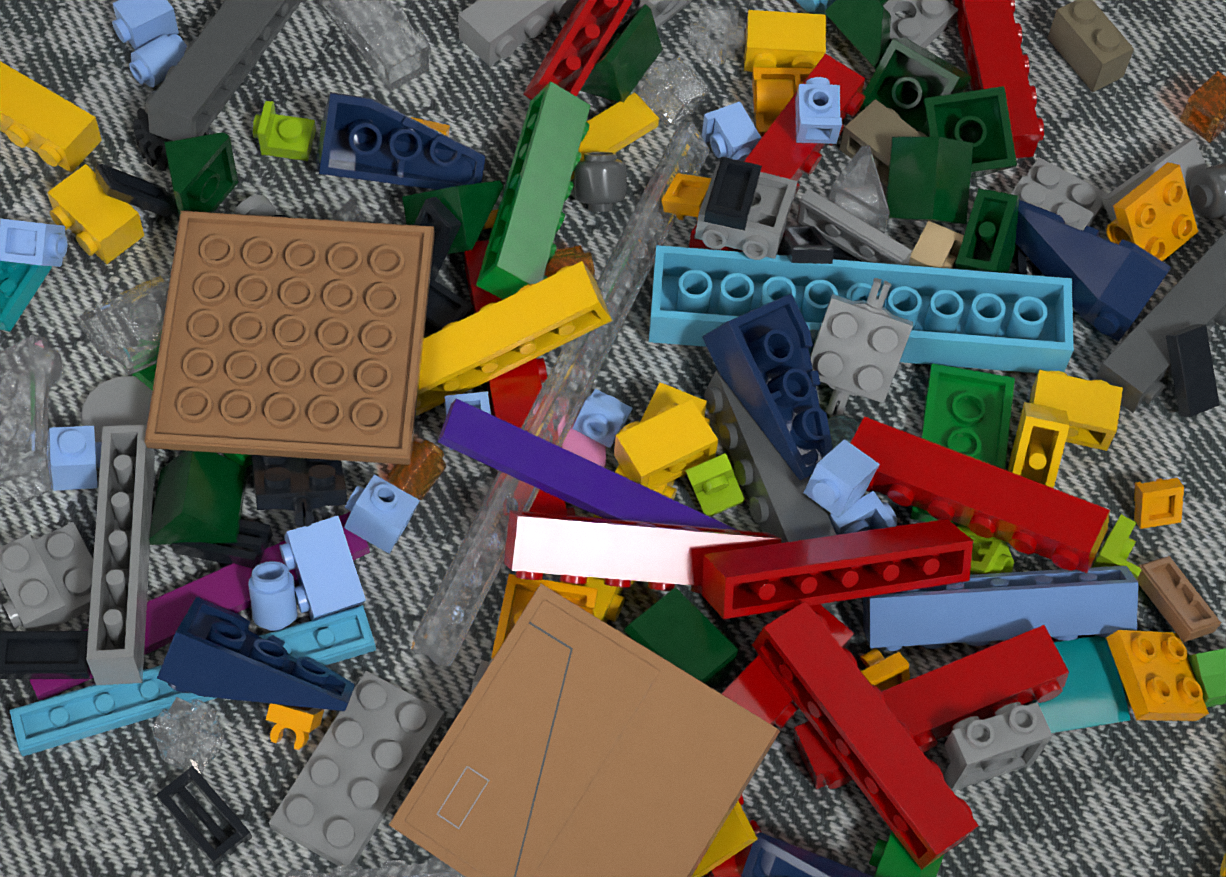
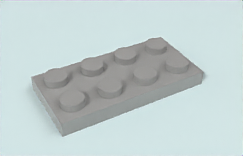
(357, 771)

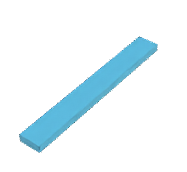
(117, 705)

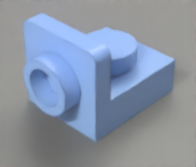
(32, 242)
(602, 417)
(864, 514)

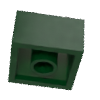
(907, 77)

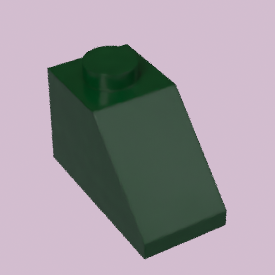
(864, 24)
(990, 233)

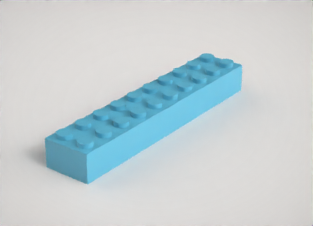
(955, 313)

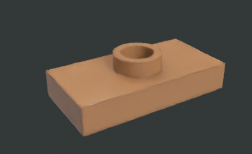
(1177, 599)

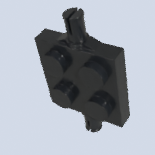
(298, 484)

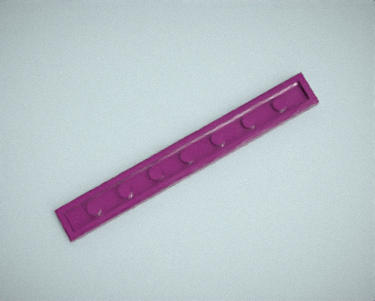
(223, 588)

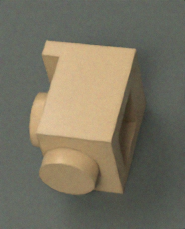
(936, 247)

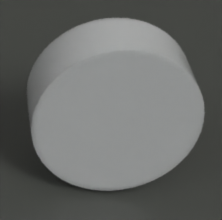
(256, 205)

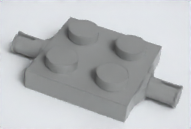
(859, 347)

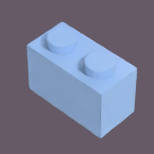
(322, 568)

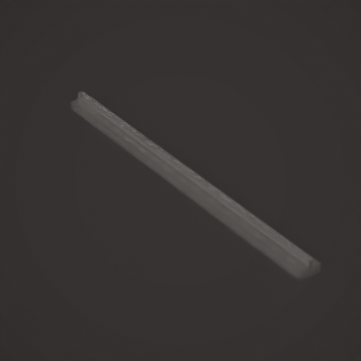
(556, 406)

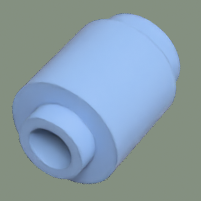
(154, 59)
(272, 596)

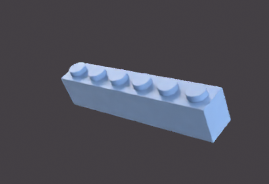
(1004, 607)

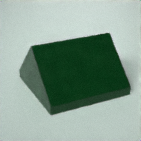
(625, 57)
(978, 119)
(201, 171)
(929, 179)
(468, 203)
(198, 500)
(684, 638)

